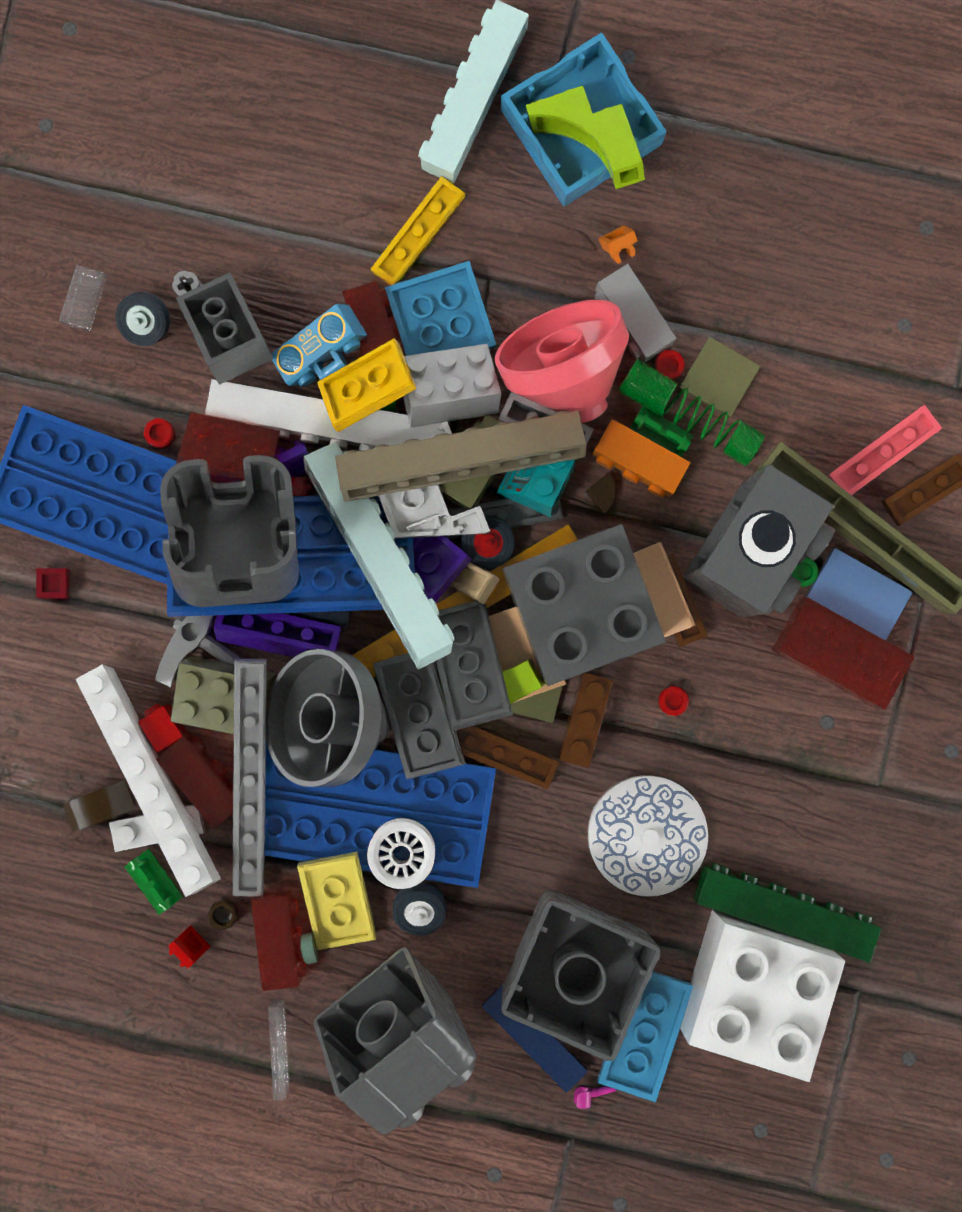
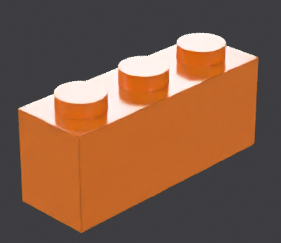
(640, 459)

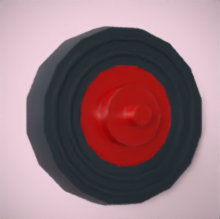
(492, 548)

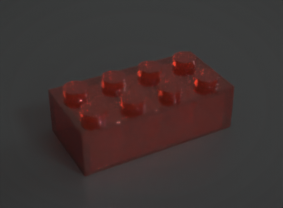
(842, 653)

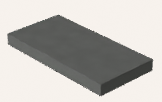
(472, 671)
(418, 716)

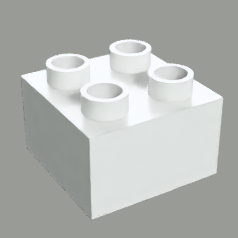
(761, 996)

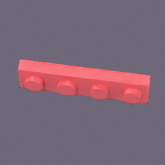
(885, 450)

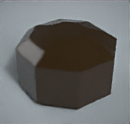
(223, 914)

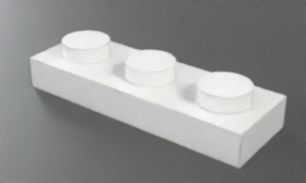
(136, 832)

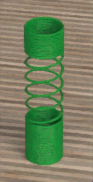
(653, 391)

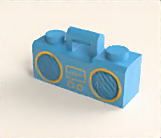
(321, 340)

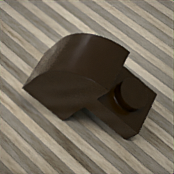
(98, 806)

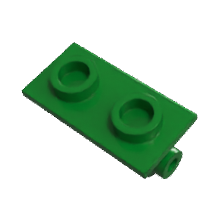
(661, 431)
(153, 881)

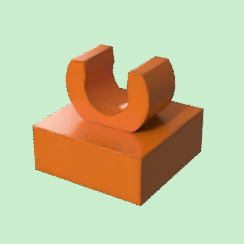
(617, 240)

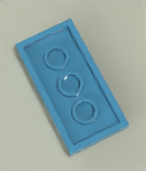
(649, 1039)

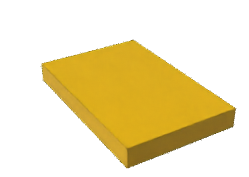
(366, 385)

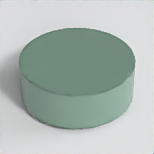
(309, 949)

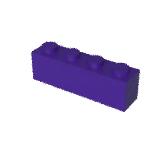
(277, 633)

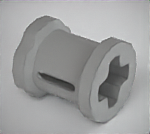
(189, 278)

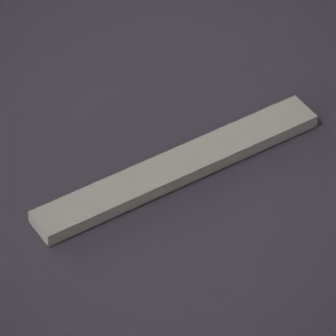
(249, 776)

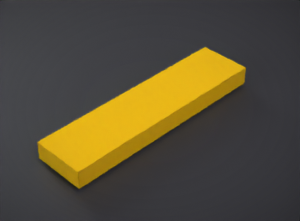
(418, 232)

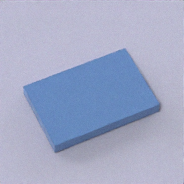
(859, 593)

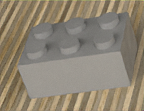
(452, 385)

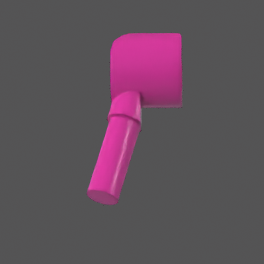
(583, 1095)

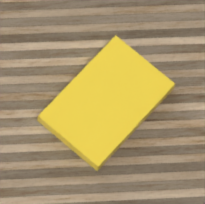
(337, 900)

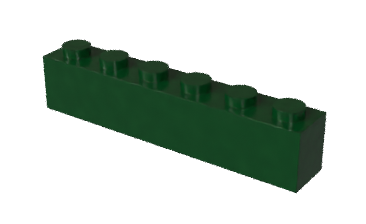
(787, 913)

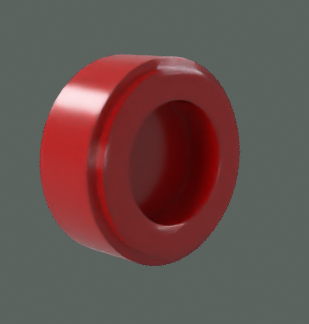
(670, 364)
(159, 433)
(673, 700)

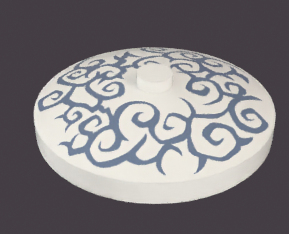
(647, 835)

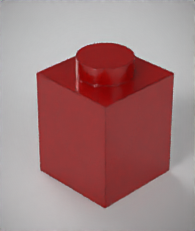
(160, 729)

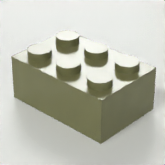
(207, 694)

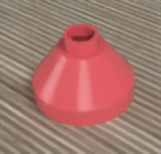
(566, 357)

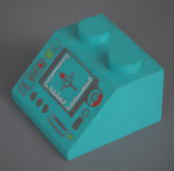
(538, 486)

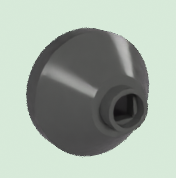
(324, 718)

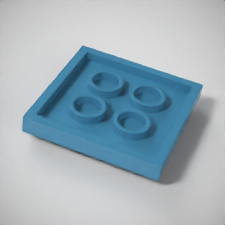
(440, 311)

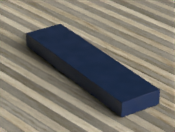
(541, 1047)

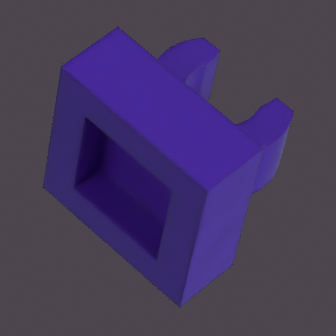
(294, 459)

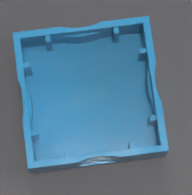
(564, 162)

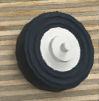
(419, 909)

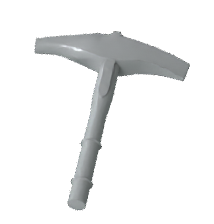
(189, 635)

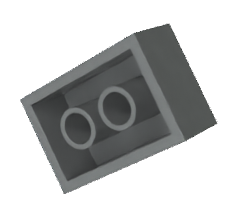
(224, 328)

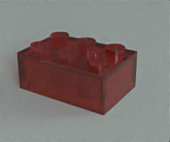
(226, 444)

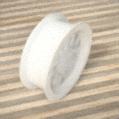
(375, 859)

